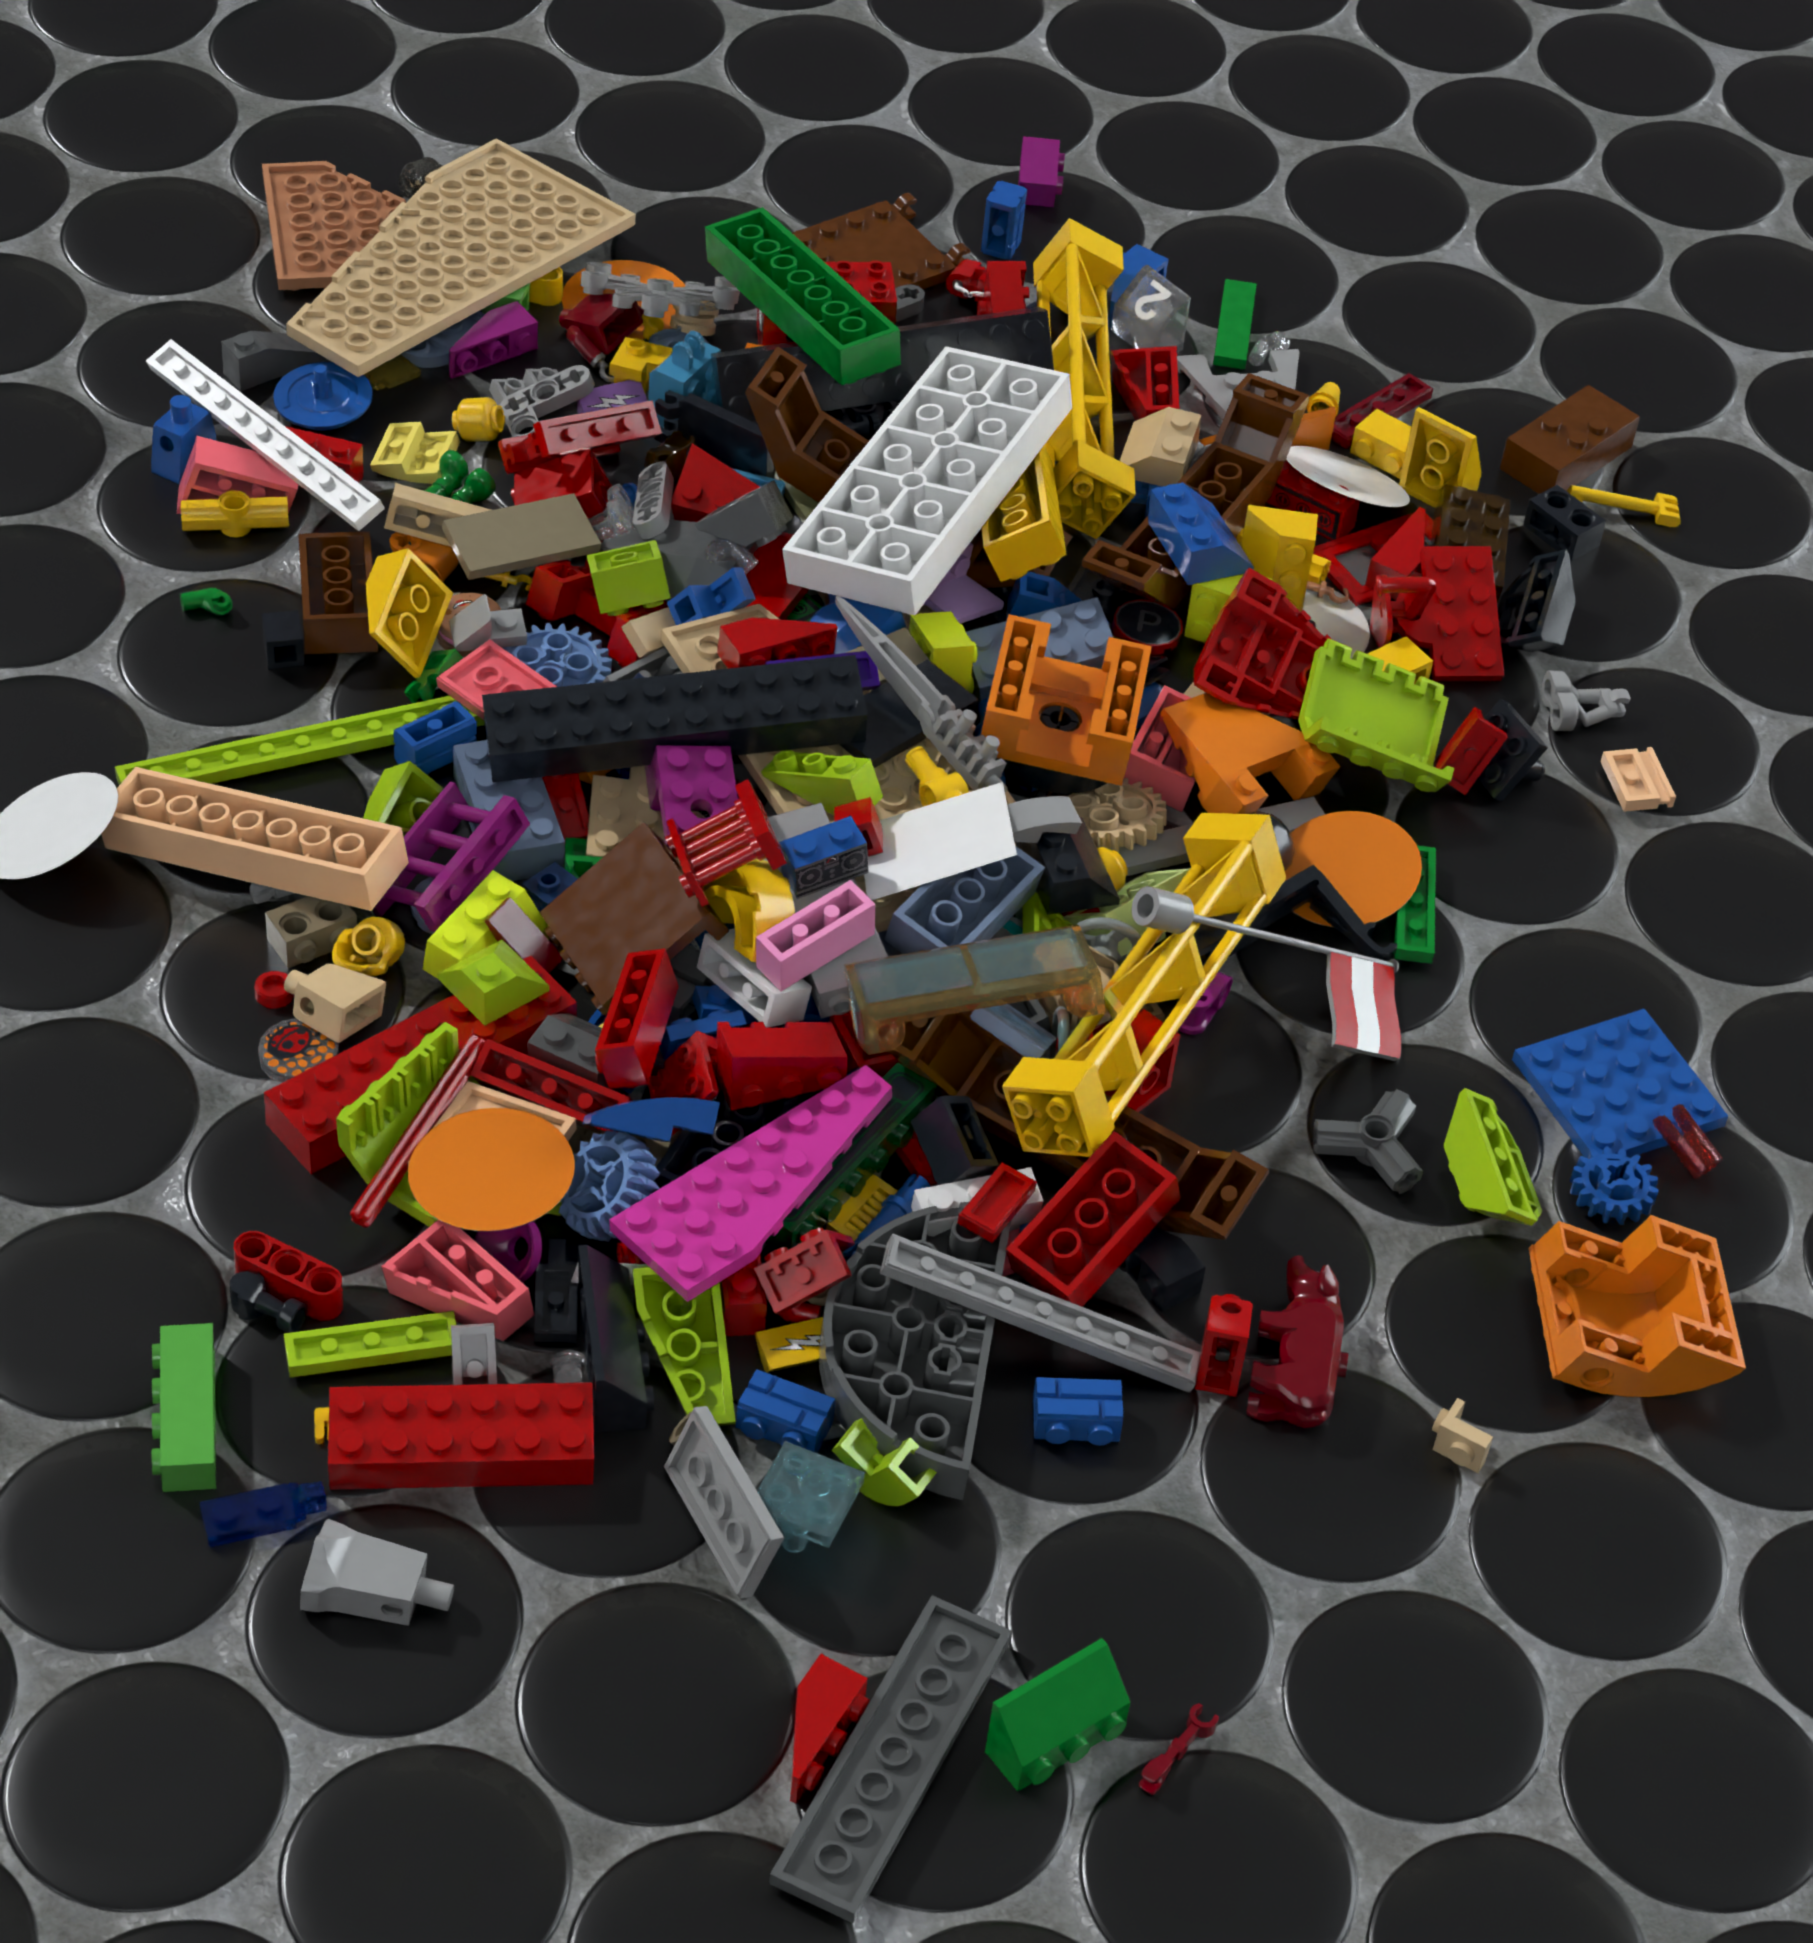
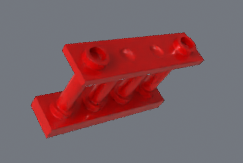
(724, 843)

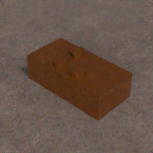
(1570, 441)
(334, 592)

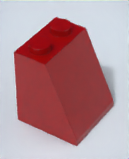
(565, 475)

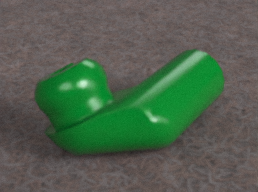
(208, 599)

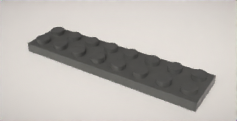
(890, 1759)

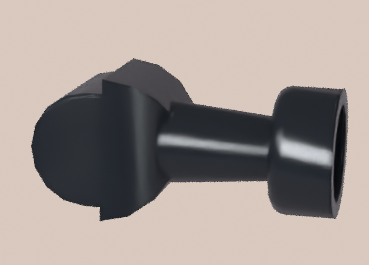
(252, 1300)

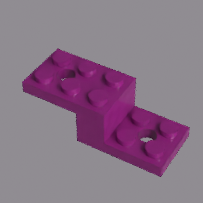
(688, 781)

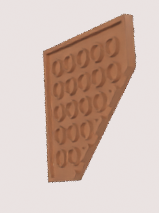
(319, 219)

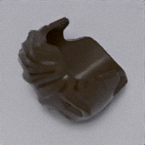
(673, 452)

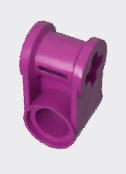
(1207, 1005)

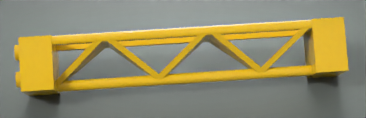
(1075, 278)
(1062, 1100)

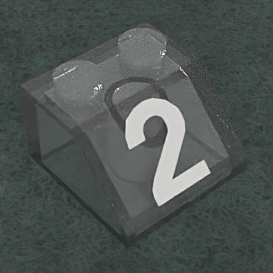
(1151, 312)

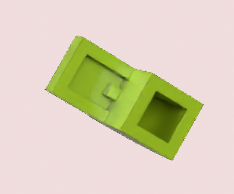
(883, 1478)

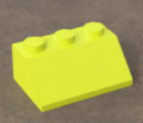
(465, 928)

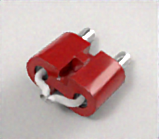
(967, 280)

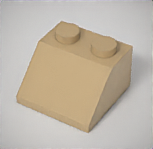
(1162, 446)

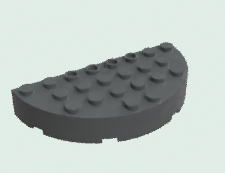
(908, 1355)

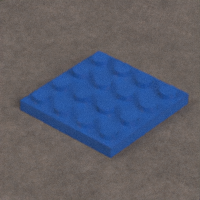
(1614, 1081)

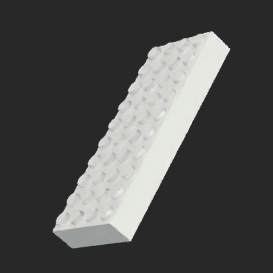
(928, 480)

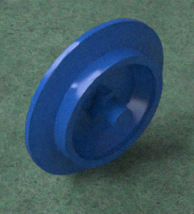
(322, 396)

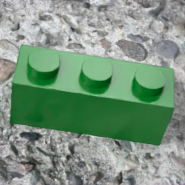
(1058, 1716)

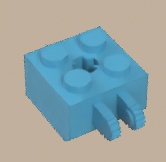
(685, 371)

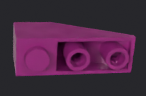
(494, 338)

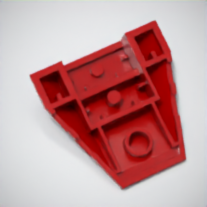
(1259, 650)

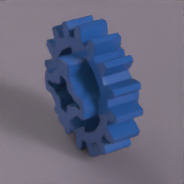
(1614, 1185)

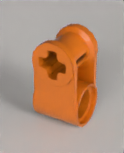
(435, 556)

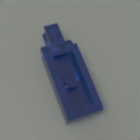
(260, 1511)

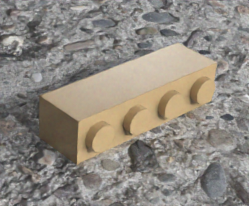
(422, 513)

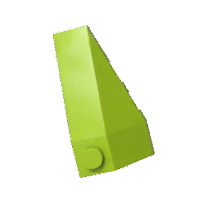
(401, 796)

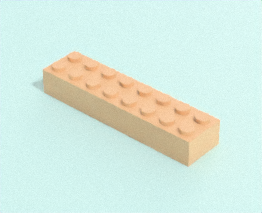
(256, 838)

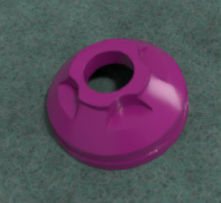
(501, 1246)

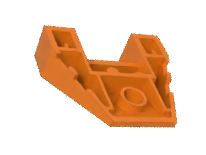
(1234, 745)

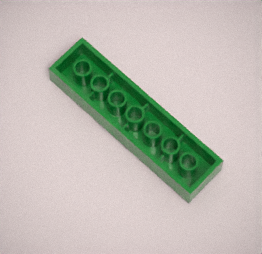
(803, 296)

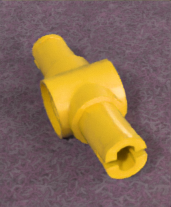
(934, 782)

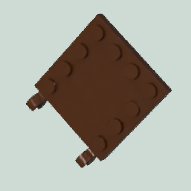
(884, 235)

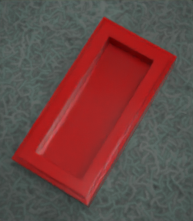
(997, 1202)

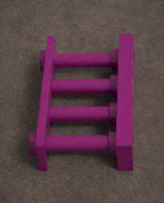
(467, 868)

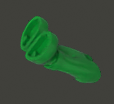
(454, 471)

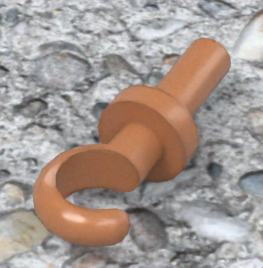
(1323, 589)

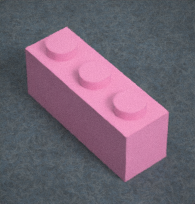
(815, 935)

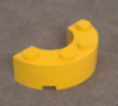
(752, 900)

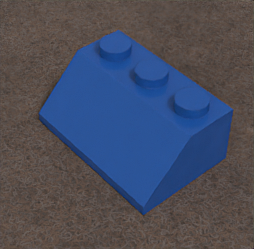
(1195, 535)

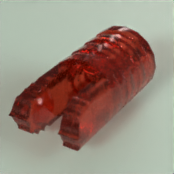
(1693, 1147)

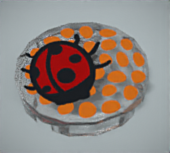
(292, 1049)

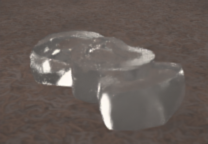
(567, 1366)

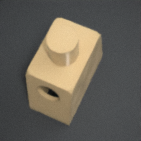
(336, 1000)

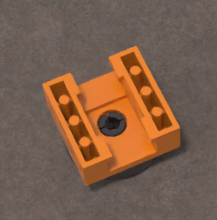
(1061, 720)

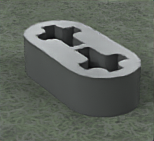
(909, 301)

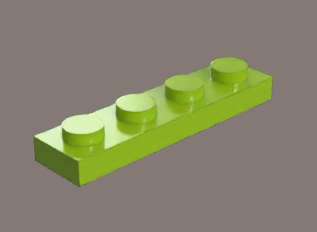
(369, 1344)

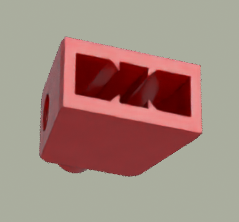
(1226, 1328)

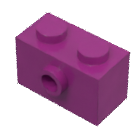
(1039, 170)

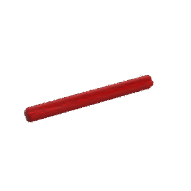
(425, 1119)

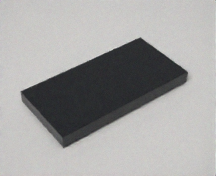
(893, 725)

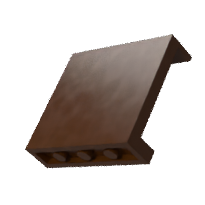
(625, 907)

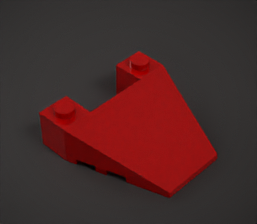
(568, 590)

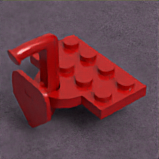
(1445, 611)

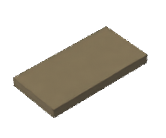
(521, 536)

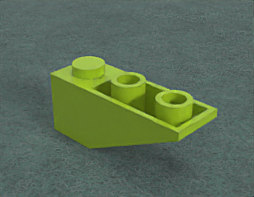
(824, 777)

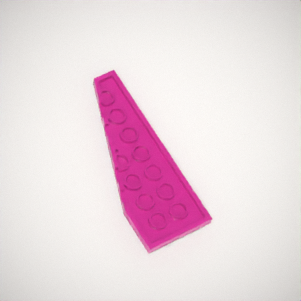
(732, 1203)

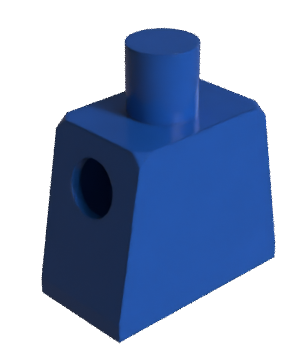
(175, 437)

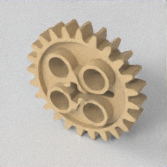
(1121, 814)

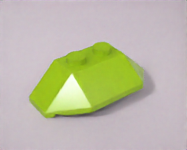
(1489, 1163)

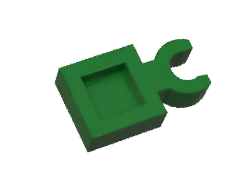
(435, 665)

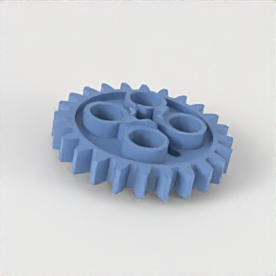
(564, 656)

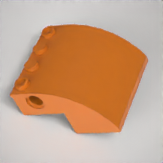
(1637, 1311)

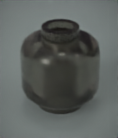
(414, 175)

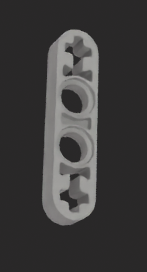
(653, 500)

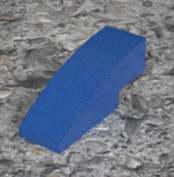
(657, 1117)

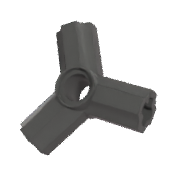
(1374, 1140)

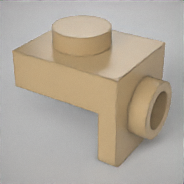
(1459, 1440)

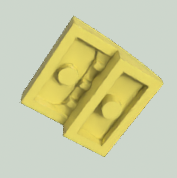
(411, 453)

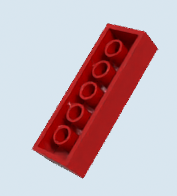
(460, 1435)

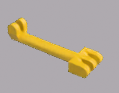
(1663, 507)

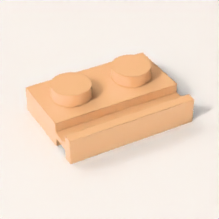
(1637, 779)

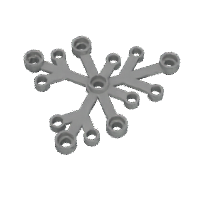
(657, 293)

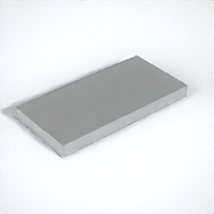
(723, 1502)

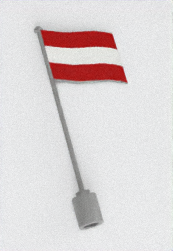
(1356, 984)

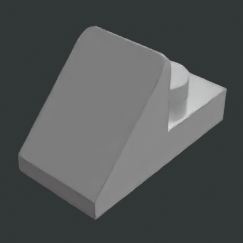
(478, 624)
(473, 1354)

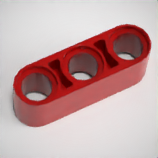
(291, 1273)

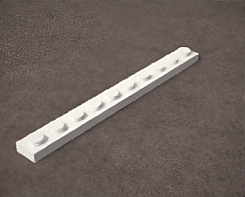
(266, 435)

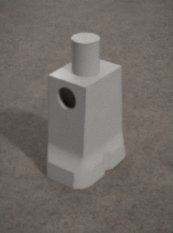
(368, 1577)

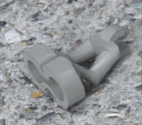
(1564, 702)

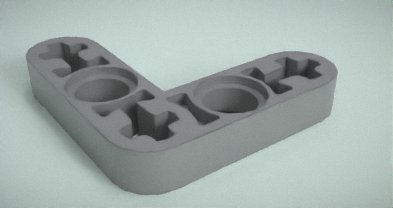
(529, 413)

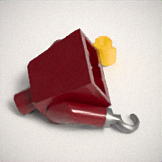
(599, 328)

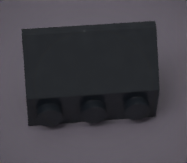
(1072, 872)

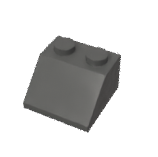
(569, 1045)

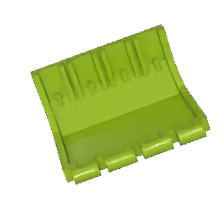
(1375, 715)
(380, 1116)

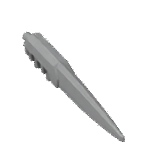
(941, 723)

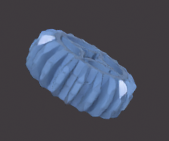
(607, 1179)

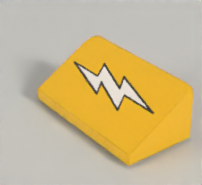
(789, 1345)

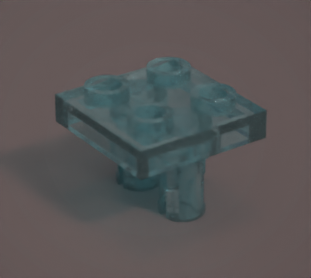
(808, 1495)

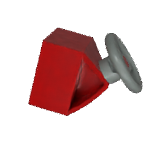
(1144, 1029)

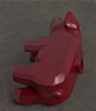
(1309, 1351)

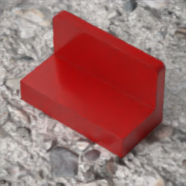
(1470, 750)

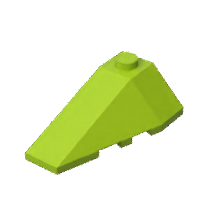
(688, 1343)

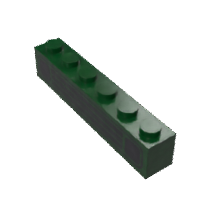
(867, 1155)

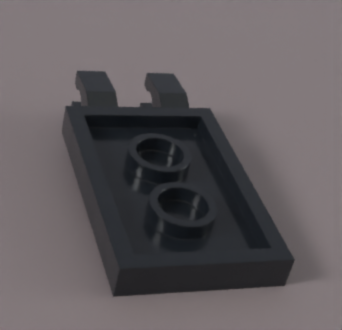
(716, 431)

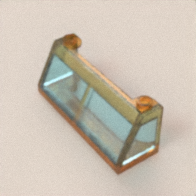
(969, 978)

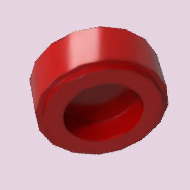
(270, 990)

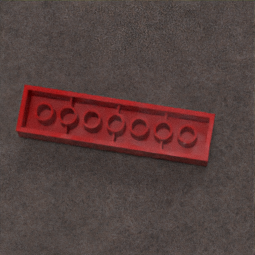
(307, 1105)

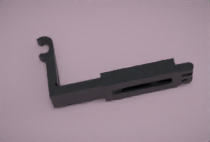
(1304, 887)

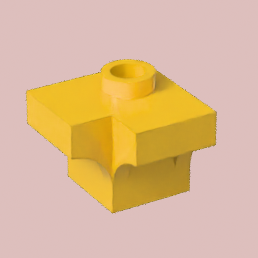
(636, 360)

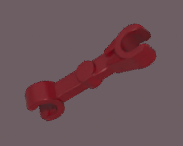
(1157, 1769)

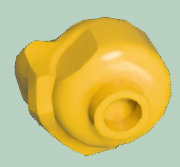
(369, 946)

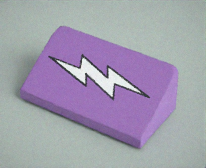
(612, 396)

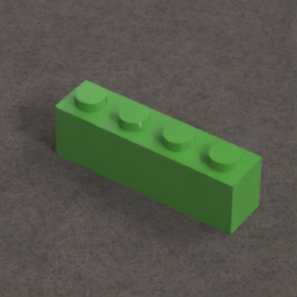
(186, 1408)

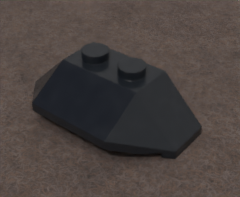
(1538, 604)

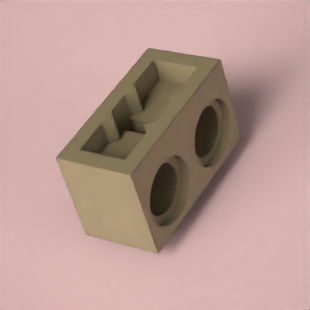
(307, 928)

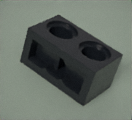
(1564, 522)

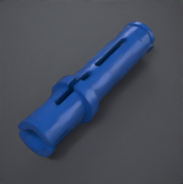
(893, 1208)

